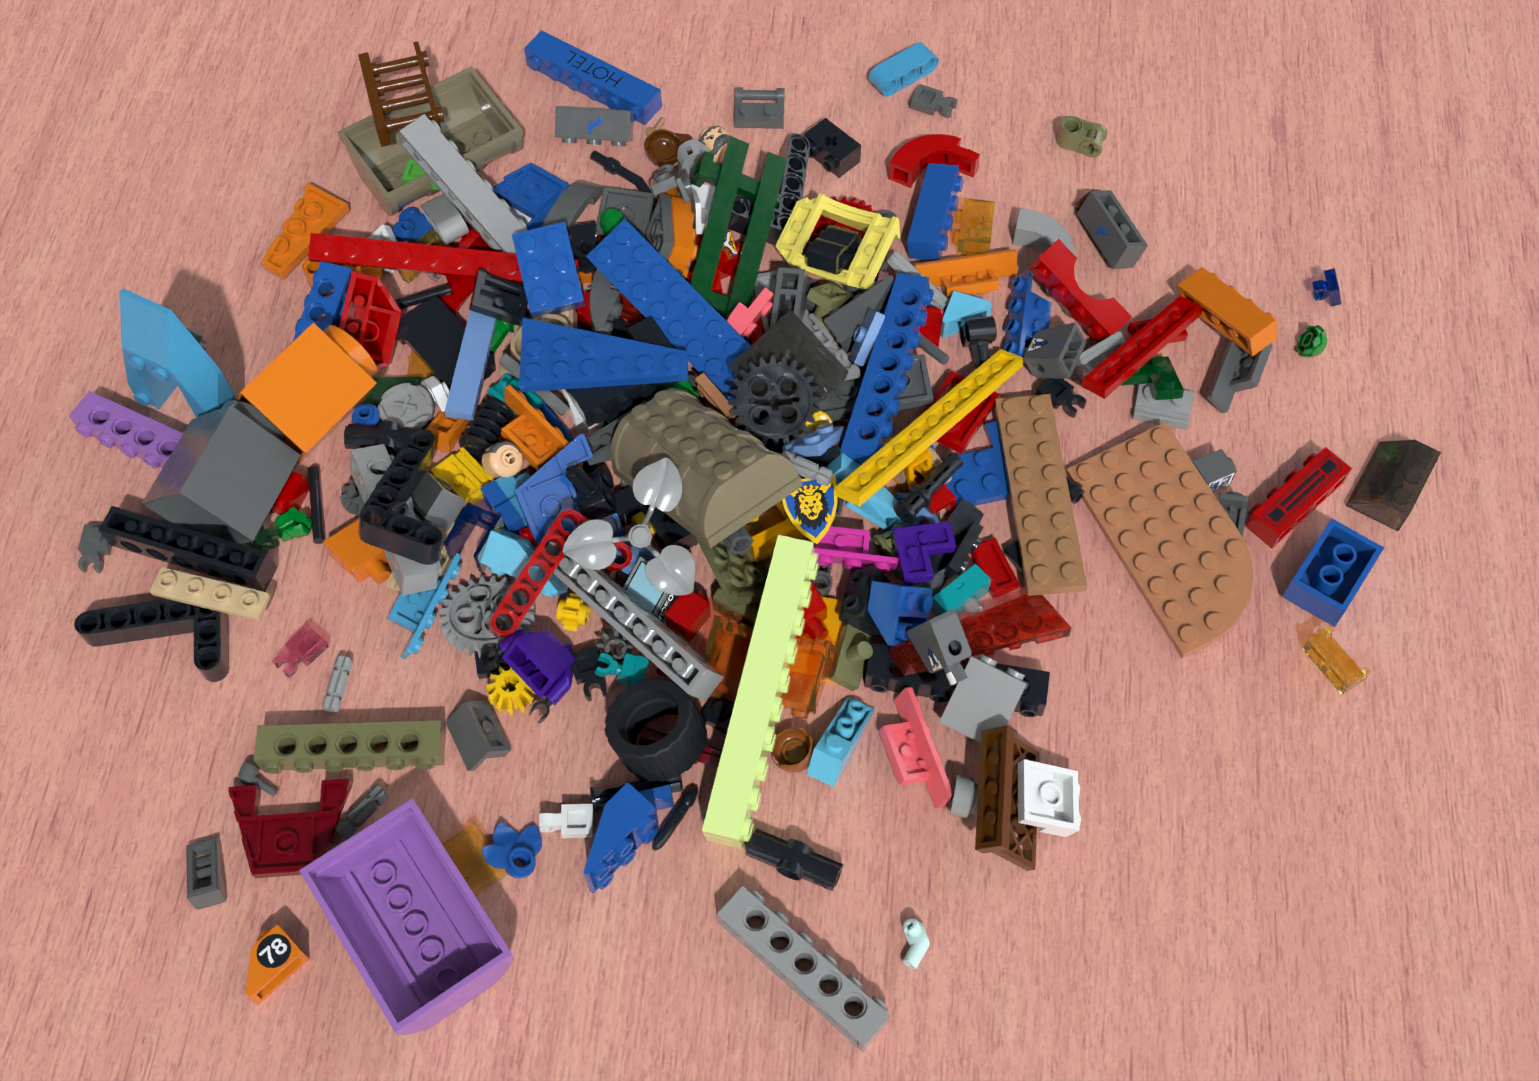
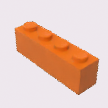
(1229, 311)

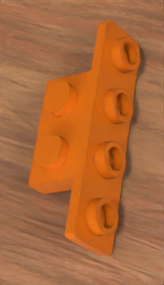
(970, 273)
(531, 431)

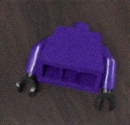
(539, 662)

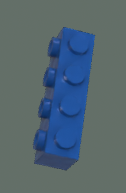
(934, 212)

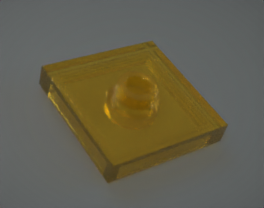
(466, 854)

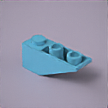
(509, 553)
(839, 742)

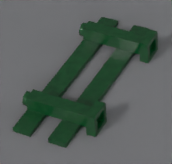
(729, 183)

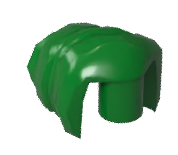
(293, 524)

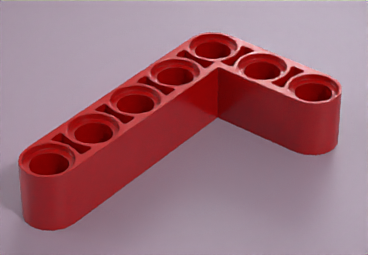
(548, 565)

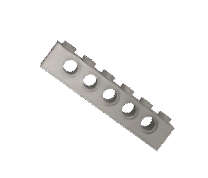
(367, 469)
(858, 1029)

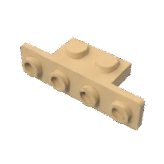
(210, 594)

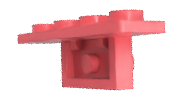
(913, 750)

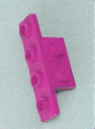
(851, 549)

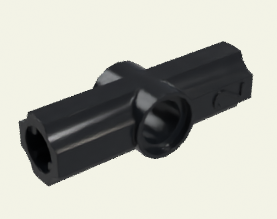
(387, 433)
(794, 859)

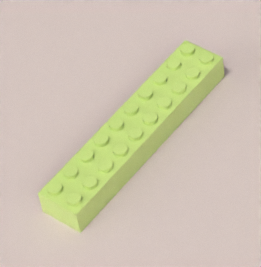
(759, 693)

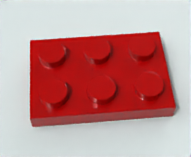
(963, 432)

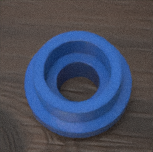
(364, 409)

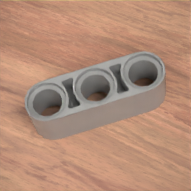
(444, 219)

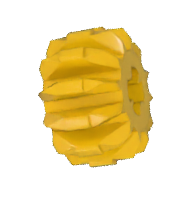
(505, 699)

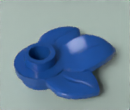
(411, 225)
(512, 847)

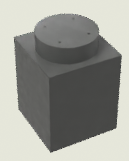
(224, 473)

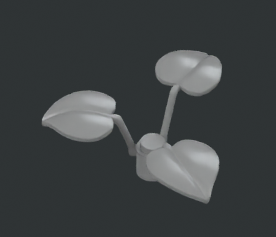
(674, 567)

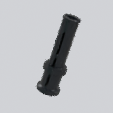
(922, 494)

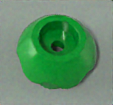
(1312, 341)

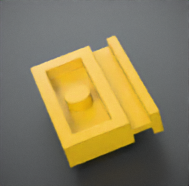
(463, 475)

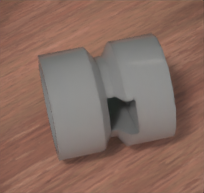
(965, 797)

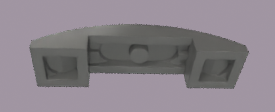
(573, 203)

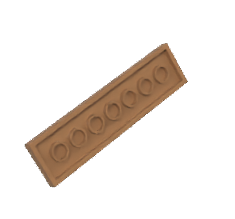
(1040, 496)

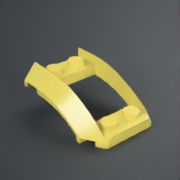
(870, 254)

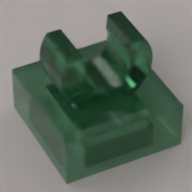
(266, 539)

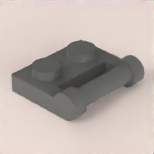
(759, 114)

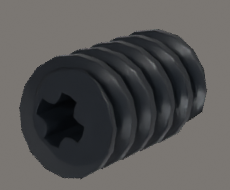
(485, 427)

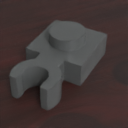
(931, 100)
(92, 547)

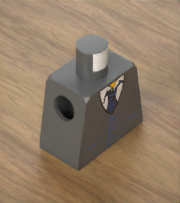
(1054, 351)
(942, 645)

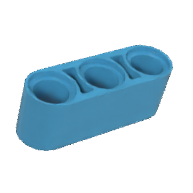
(903, 69)

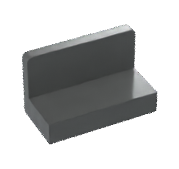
(477, 733)

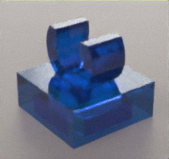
(1327, 288)

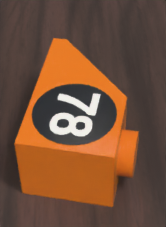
(272, 963)

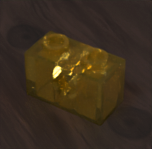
(975, 227)

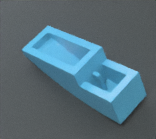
(878, 507)

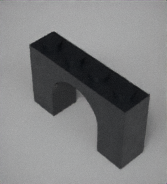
(599, 403)

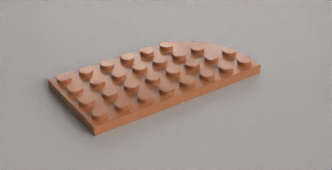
(1169, 536)

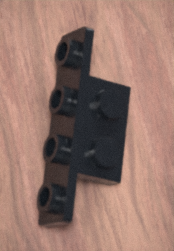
(966, 533)

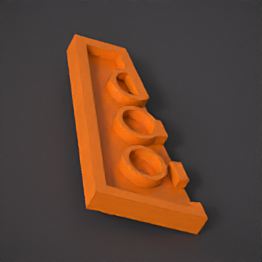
(313, 214)

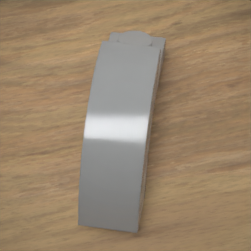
(1040, 232)

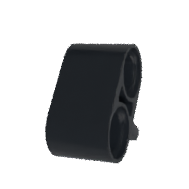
(978, 334)
(593, 491)

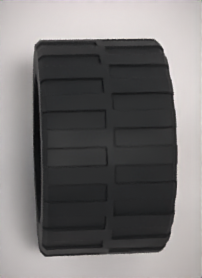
(639, 706)

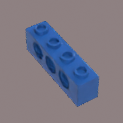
(325, 279)

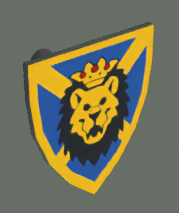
(812, 508)

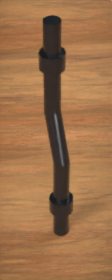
(614, 167)

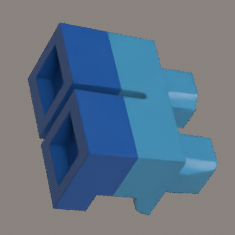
(502, 501)

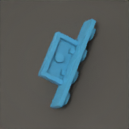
(416, 610)

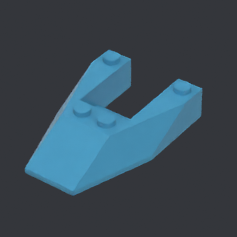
(165, 355)

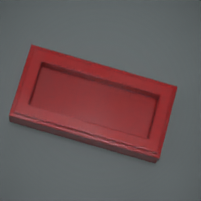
(993, 563)

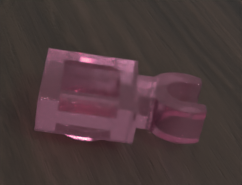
(302, 647)

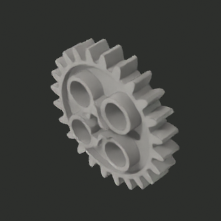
(467, 615)

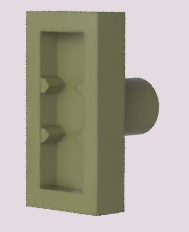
(828, 298)
(850, 657)

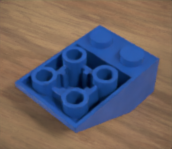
(623, 828)

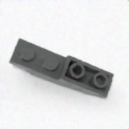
(604, 304)

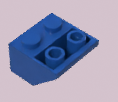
(898, 609)

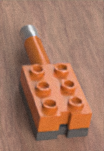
(672, 229)

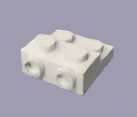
(1048, 798)

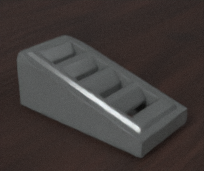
(210, 891)

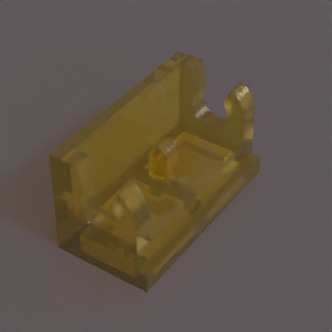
(1334, 661)

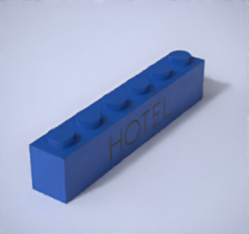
(592, 77)

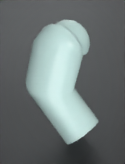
(917, 940)

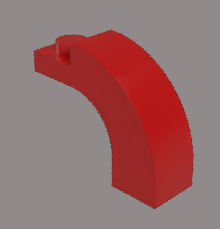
(934, 149)

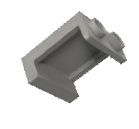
(983, 698)

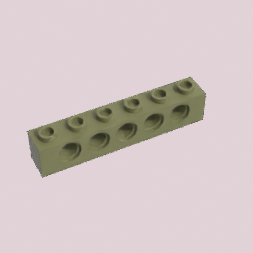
(275, 739)

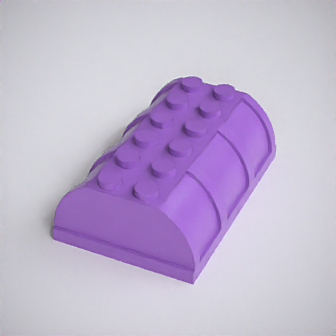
(408, 920)

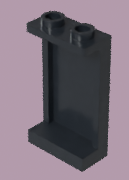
(436, 338)

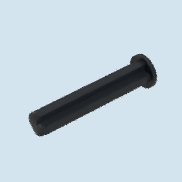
(603, 795)

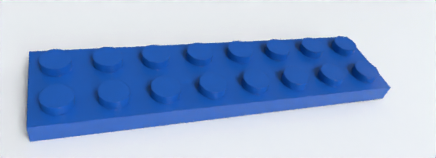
(672, 302)

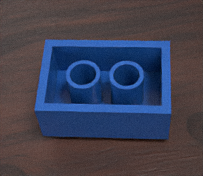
(548, 270)
(1333, 572)

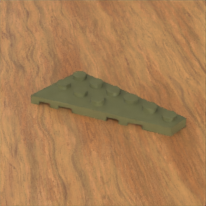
(737, 574)

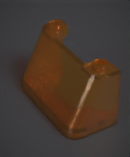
(728, 651)

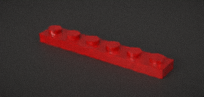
(1141, 347)

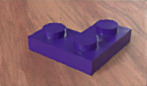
(915, 545)

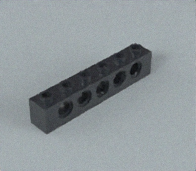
(188, 548)
(939, 689)

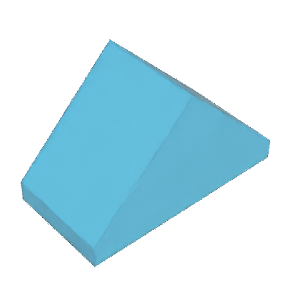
(962, 308)

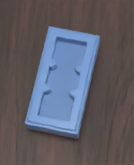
(866, 336)

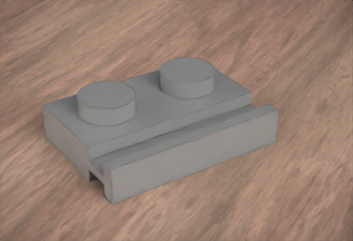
(1172, 411)

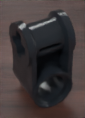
(583, 241)

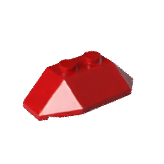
(371, 317)

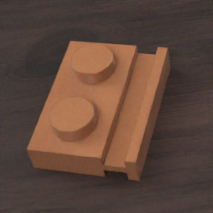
(713, 398)

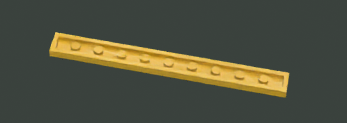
(928, 428)

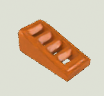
(446, 439)

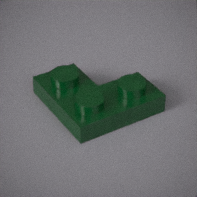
(1160, 377)

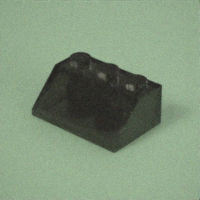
(1393, 481)

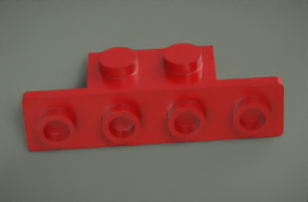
(463, 286)

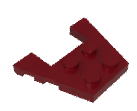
(290, 841)

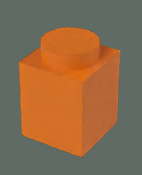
(312, 386)

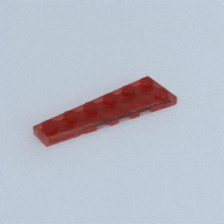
(997, 628)

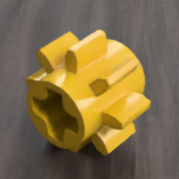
(573, 612)

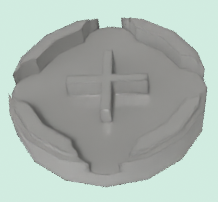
(407, 405)

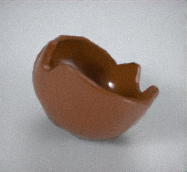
(793, 749)

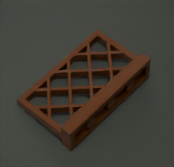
(996, 804)

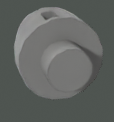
(689, 161)

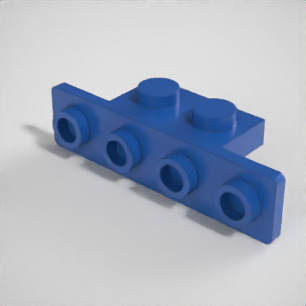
(1026, 314)

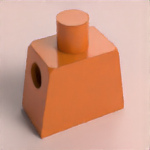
(356, 556)

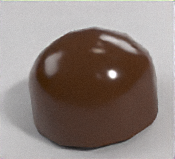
(662, 147)

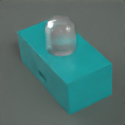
(963, 593)

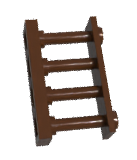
(381, 107)

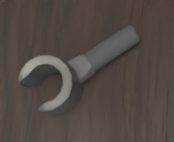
(248, 777)

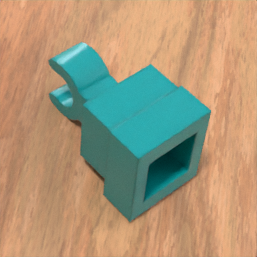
(628, 672)

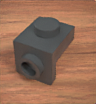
(1236, 507)

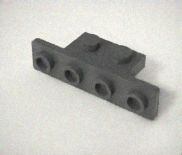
(666, 180)
(1236, 373)

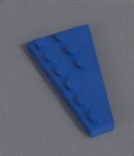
(577, 358)

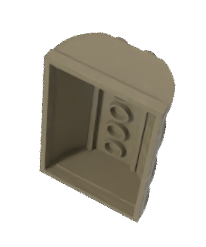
(472, 121)
(722, 469)

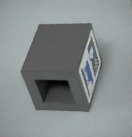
(1216, 469)

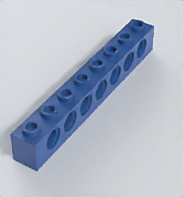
(888, 367)

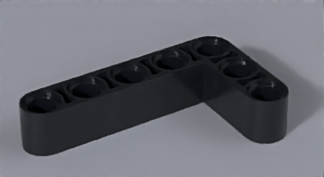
(792, 188)
(381, 518)
(165, 624)

